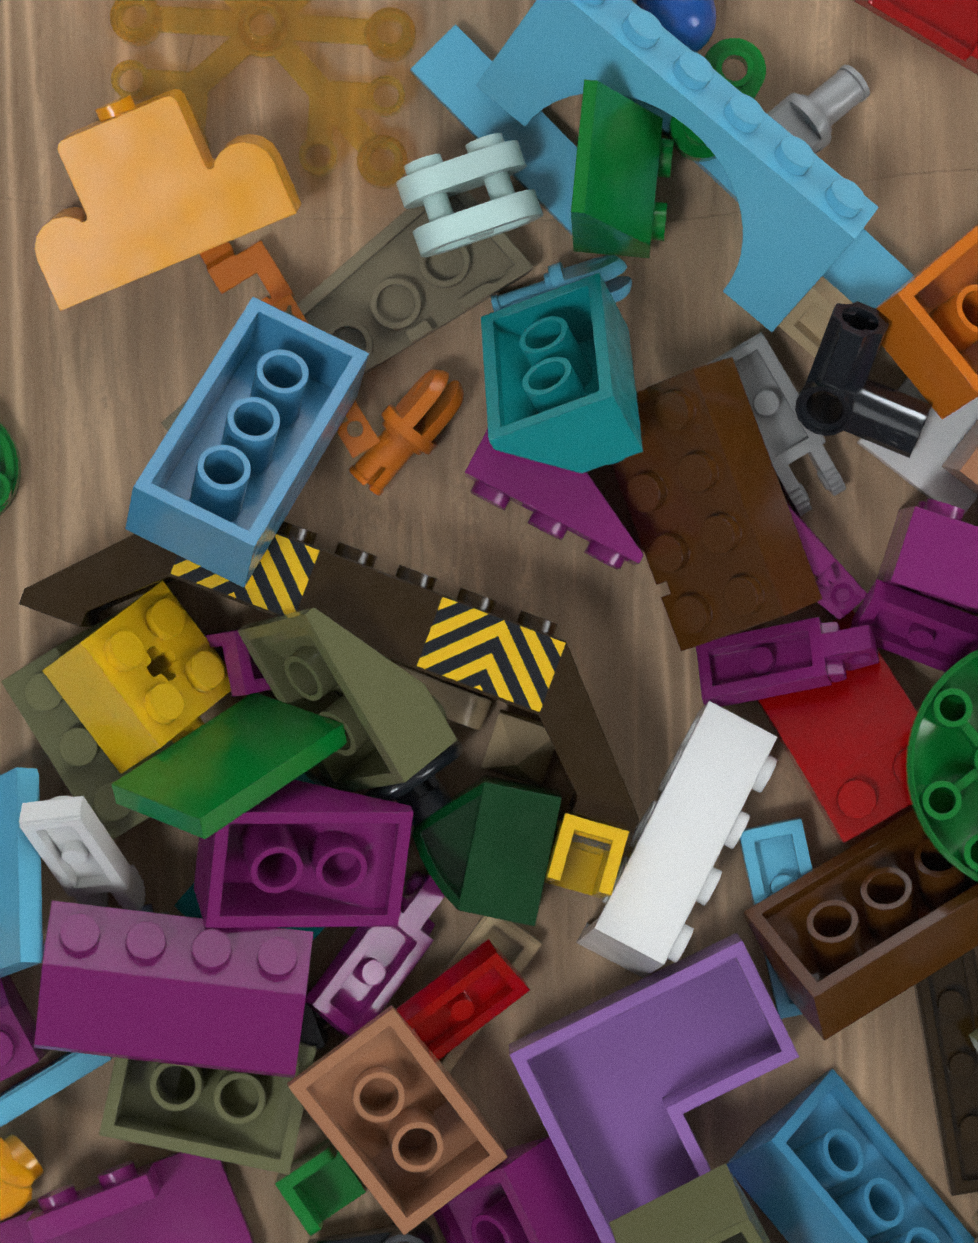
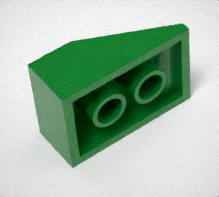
(617, 175)

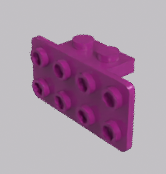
(160, 1202)

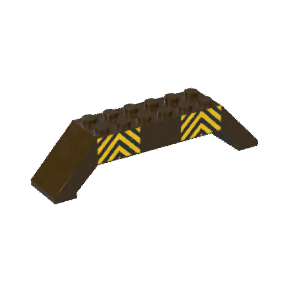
(395, 617)

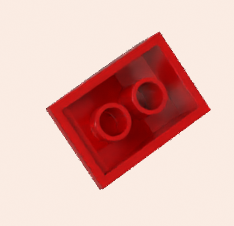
(849, 744)

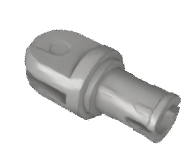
(814, 114)

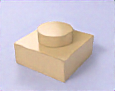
(811, 315)

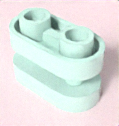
(487, 163)

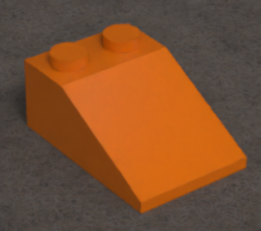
(936, 327)

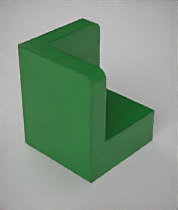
(319, 1185)

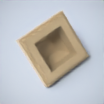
(519, 748)

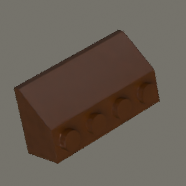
(867, 925)

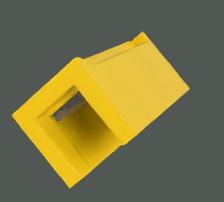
(585, 856)

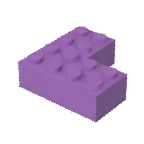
(634, 1062)

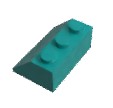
(562, 378)

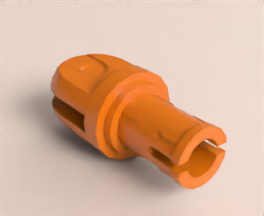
(409, 428)

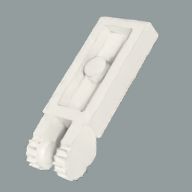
(81, 852)

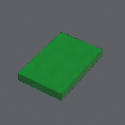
(229, 764)

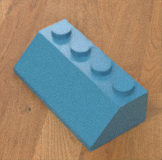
(837, 1176)

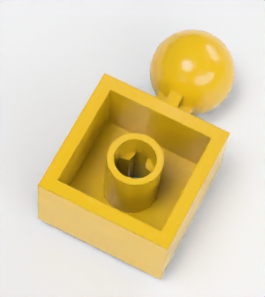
(141, 678)

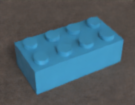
(246, 442)

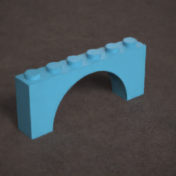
(790, 201)

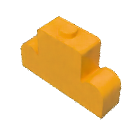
(154, 196)

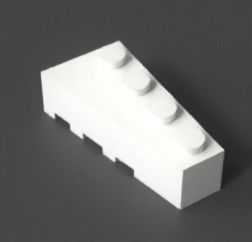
(682, 841)

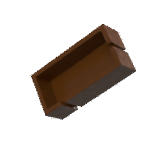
(712, 508)

